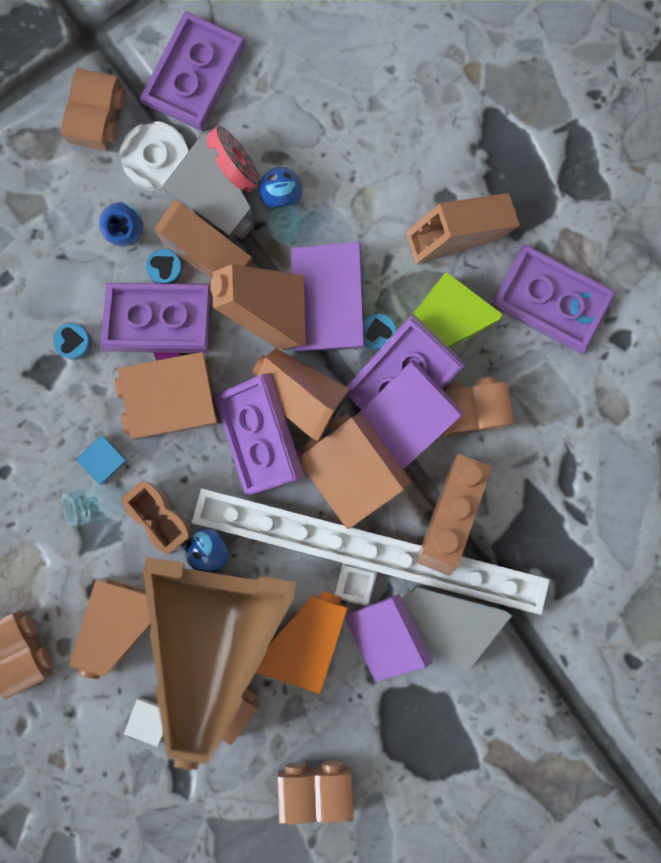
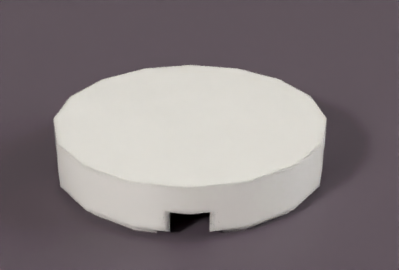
(152, 154)

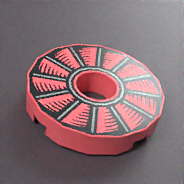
(233, 159)

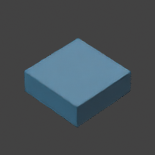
(101, 460)

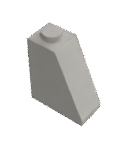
(209, 193)
(453, 624)

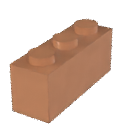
(454, 515)

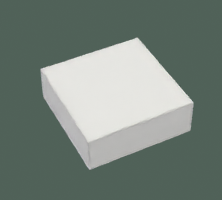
(356, 584)
(145, 722)

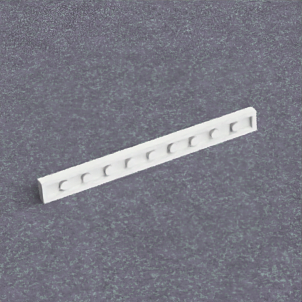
(366, 550)

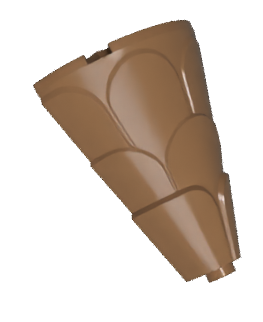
(206, 649)

